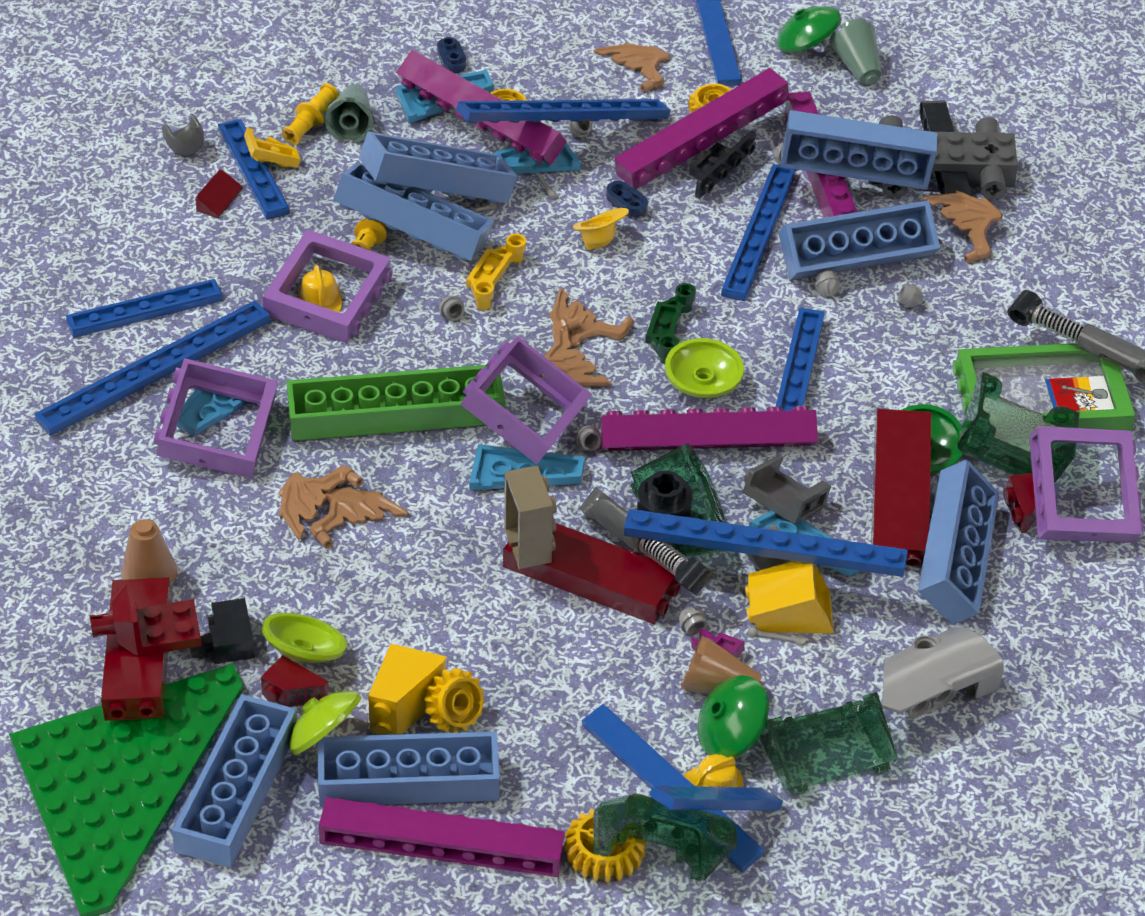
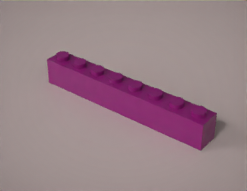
(448, 88)
(702, 128)
(829, 190)
(709, 430)
(441, 837)

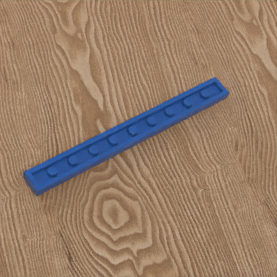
(562, 110)
(151, 368)
(766, 542)

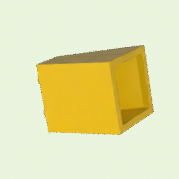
(789, 599)
(400, 689)

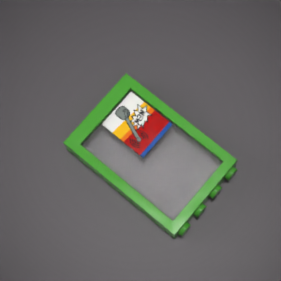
(1049, 378)

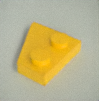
(271, 150)

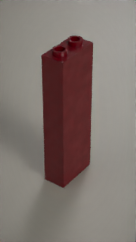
(902, 481)
(603, 574)
(134, 684)

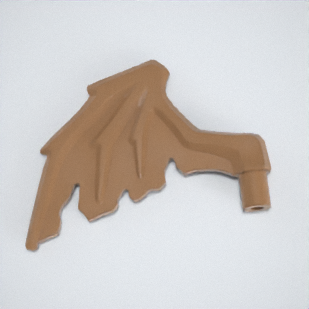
(638, 57)
(969, 214)
(586, 318)
(572, 361)
(303, 495)
(352, 506)

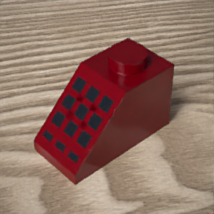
(292, 684)

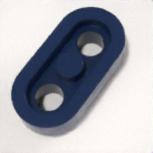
(451, 54)
(625, 196)

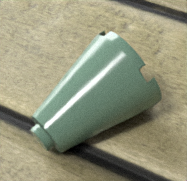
(858, 50)
(350, 115)

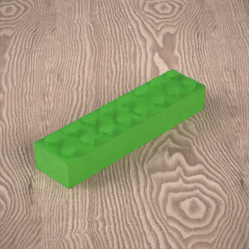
(383, 402)

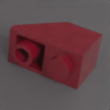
(1021, 498)

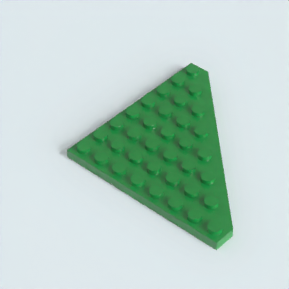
(116, 781)

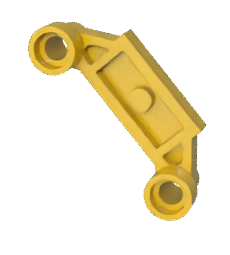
(491, 268)

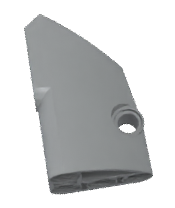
(936, 668)

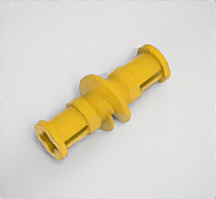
(310, 114)
(369, 233)

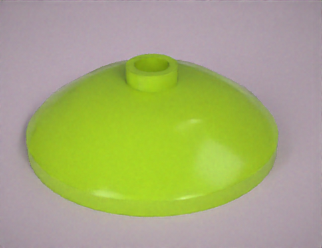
(704, 368)
(303, 638)
(321, 718)

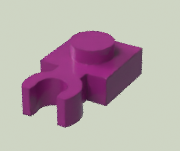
(729, 643)

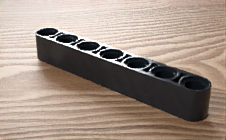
(936, 118)

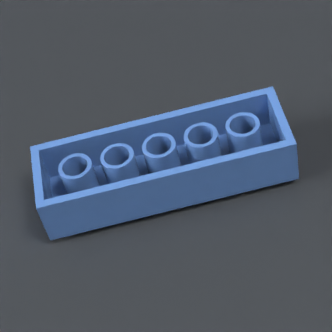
(859, 149)
(437, 168)
(414, 212)
(859, 240)
(959, 542)
(410, 768)
(234, 781)

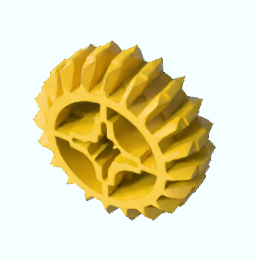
(580, 852)

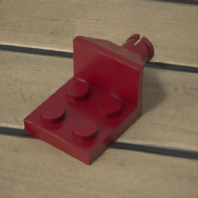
(149, 628)

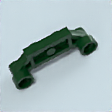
(666, 320)

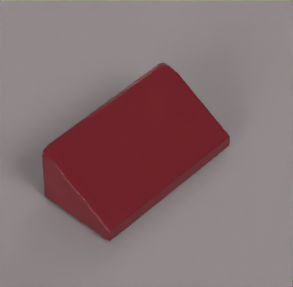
(217, 194)

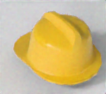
(600, 229)
(320, 289)
(716, 772)

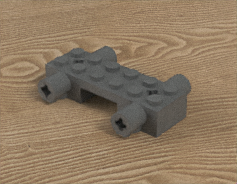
(984, 155)

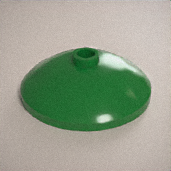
(808, 28)
(944, 437)
(733, 716)

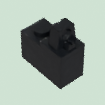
(228, 635)

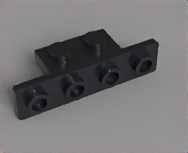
(718, 162)

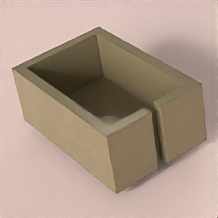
(529, 516)

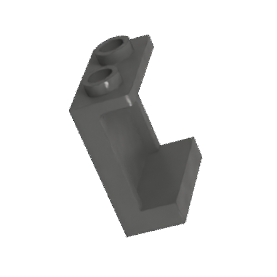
(782, 493)

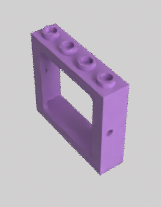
(317, 318)
(531, 366)
(225, 383)
(1052, 526)

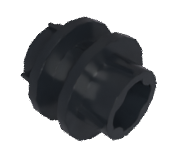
(665, 494)

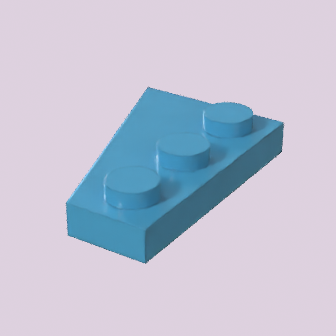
(522, 163)
(206, 409)

